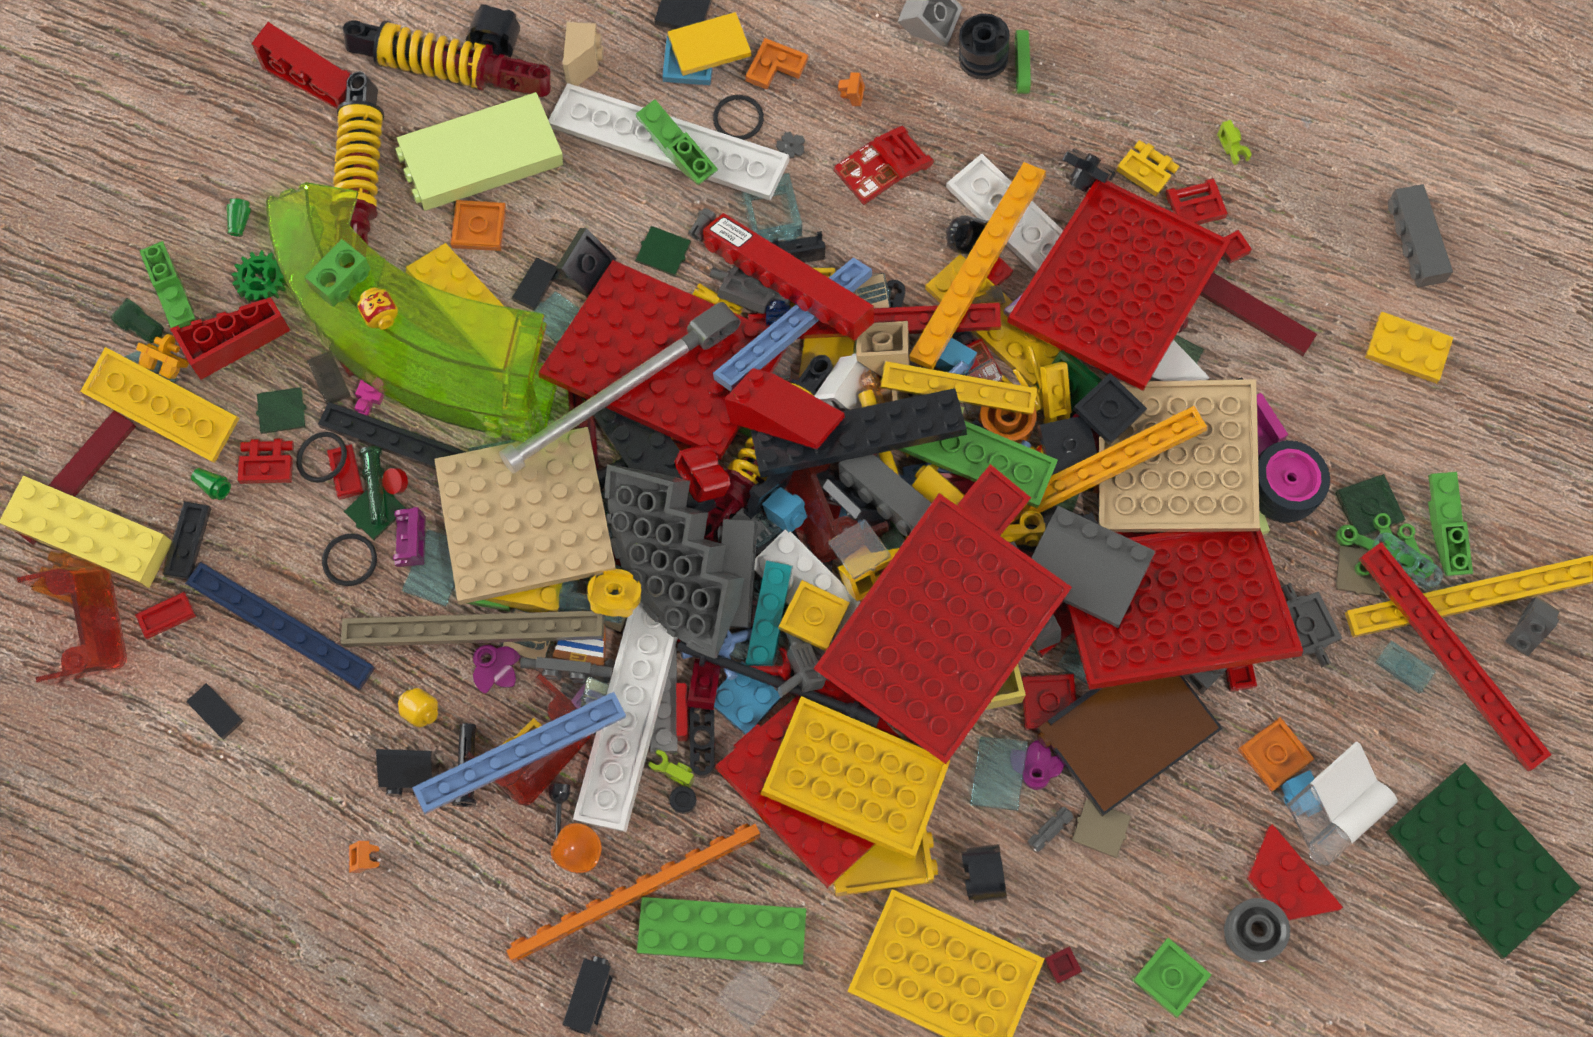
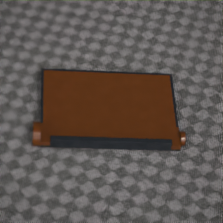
(1127, 736)

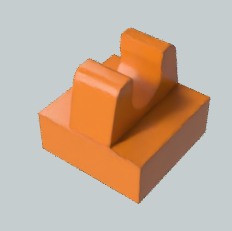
(852, 88)
(359, 856)

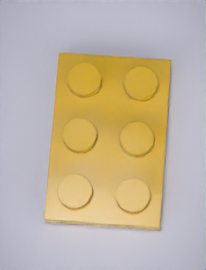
(1409, 347)

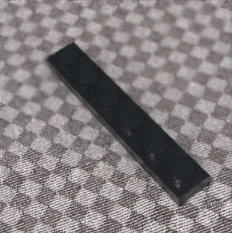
(384, 435)

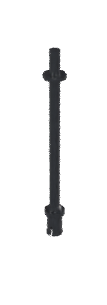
(850, 709)

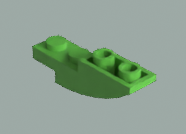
(675, 143)
(168, 285)
(1447, 524)

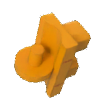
(151, 354)

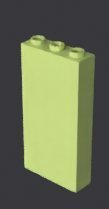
(479, 151)

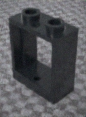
(589, 996)

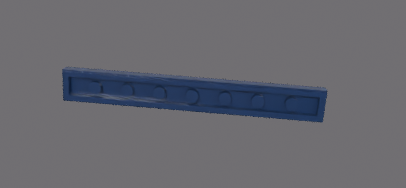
(280, 626)

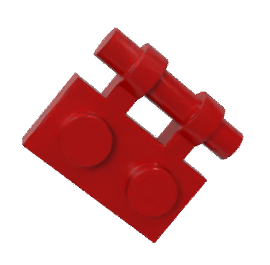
(265, 469)

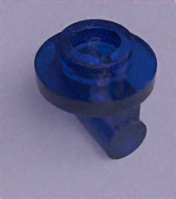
(775, 311)

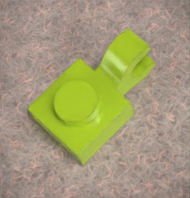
(1230, 139)
(679, 773)

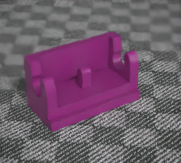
(410, 537)

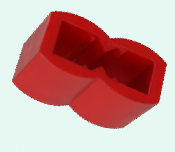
(702, 470)

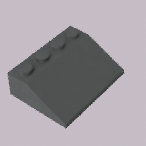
(1096, 564)

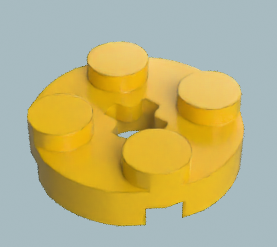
(614, 605)

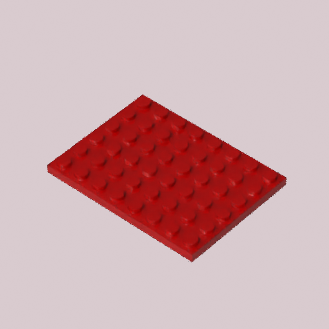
(1119, 283)
(628, 323)
(1198, 609)
(942, 628)

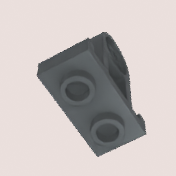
(1533, 626)

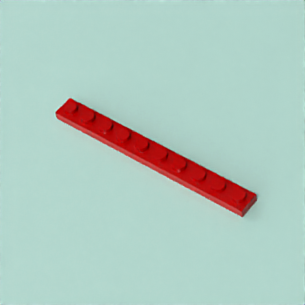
(977, 318)
(1455, 657)

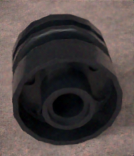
(984, 46)

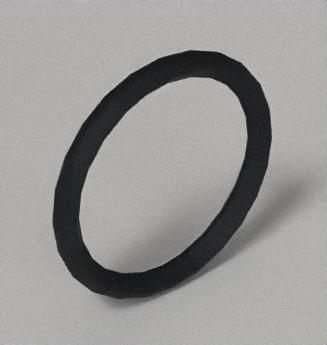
(739, 97)
(332, 474)
(337, 540)

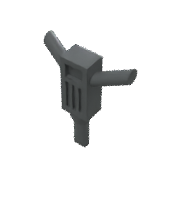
(803, 662)

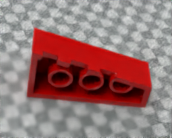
(300, 66)
(229, 336)

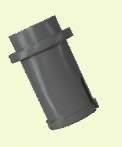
(704, 218)

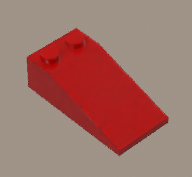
(781, 409)

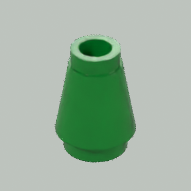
(237, 216)
(212, 484)

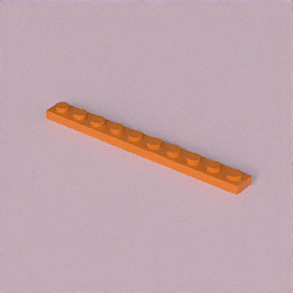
(624, 896)

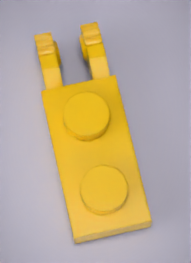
(1055, 392)

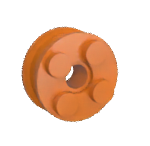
(1016, 430)

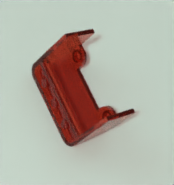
(820, 524)
(96, 620)
(530, 781)

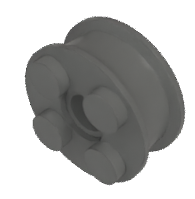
(1273, 923)

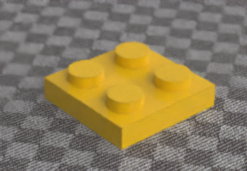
(814, 615)

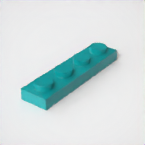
(769, 614)

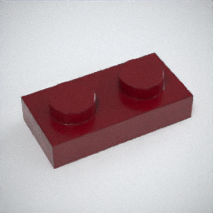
(703, 685)

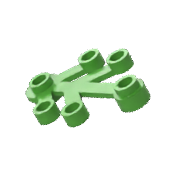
(1367, 543)

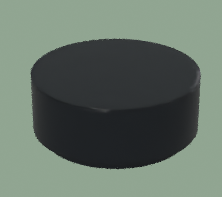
(683, 800)

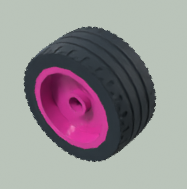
(1291, 481)

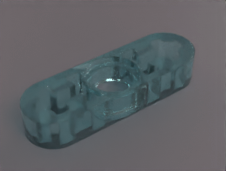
(1428, 565)

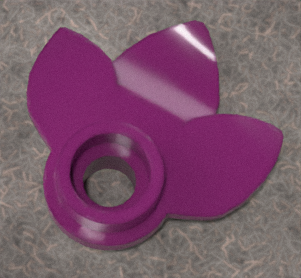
(498, 670)
(1040, 761)

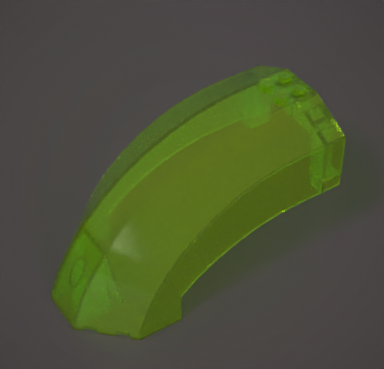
(443, 352)

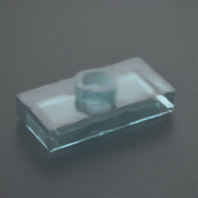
(1405, 667)

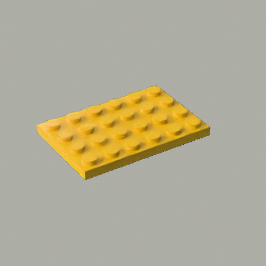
(856, 778)
(944, 972)

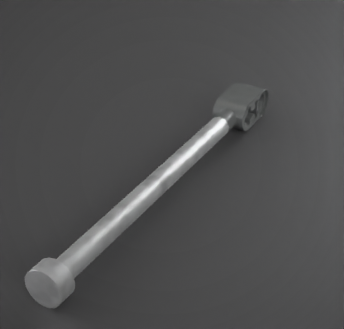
(703, 330)

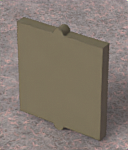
(1347, 578)
(1101, 832)

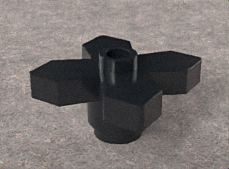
(1087, 169)

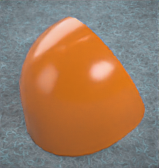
(576, 848)

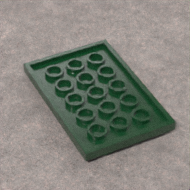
(1483, 860)

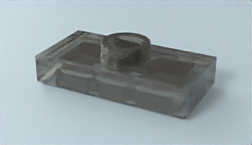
(329, 377)

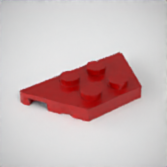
(1288, 881)

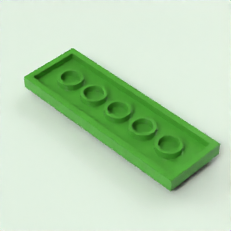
(978, 449)
(721, 931)

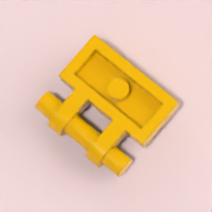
(1144, 172)

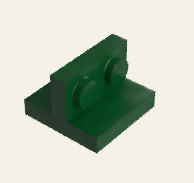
(1080, 378)

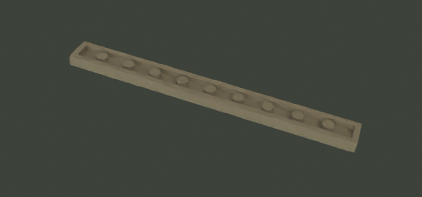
(472, 628)

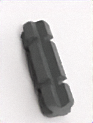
(1050, 829)

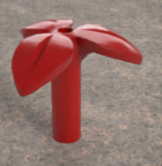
(783, 670)

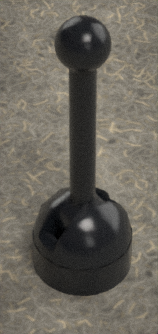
(558, 794)

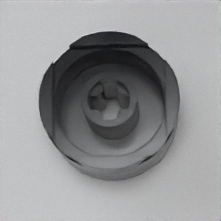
(494, 28)
(986, 873)

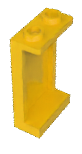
(888, 870)

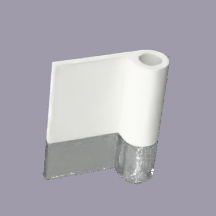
(1340, 805)

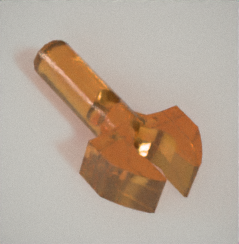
(872, 382)

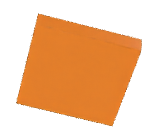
(478, 225)
(1276, 754)

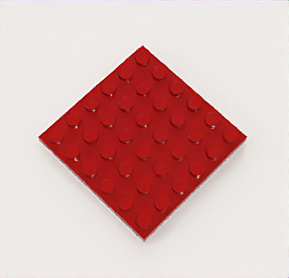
(817, 844)

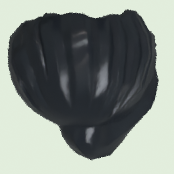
(964, 233)

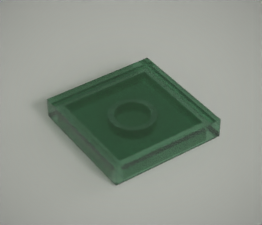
(1367, 500)

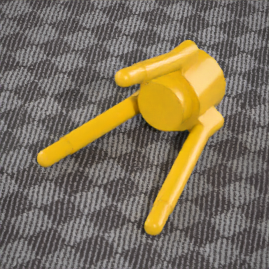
(1039, 397)

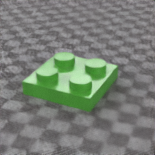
(1172, 977)

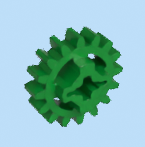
(253, 286)

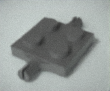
(745, 290)
(1312, 623)
(556, 669)

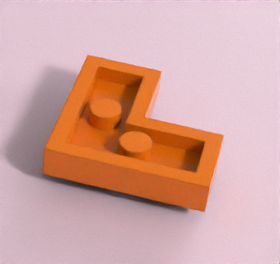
(773, 58)

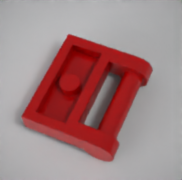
(902, 152)
(1200, 209)

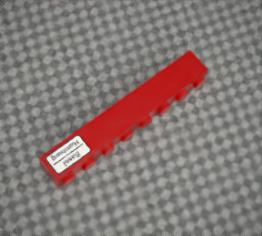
(789, 276)

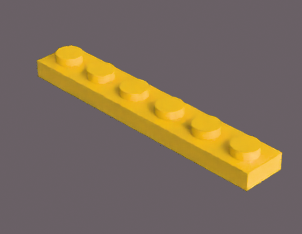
(969, 389)

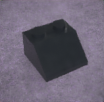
(404, 769)

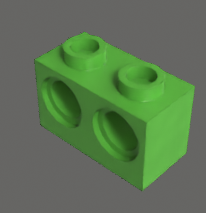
(332, 269)

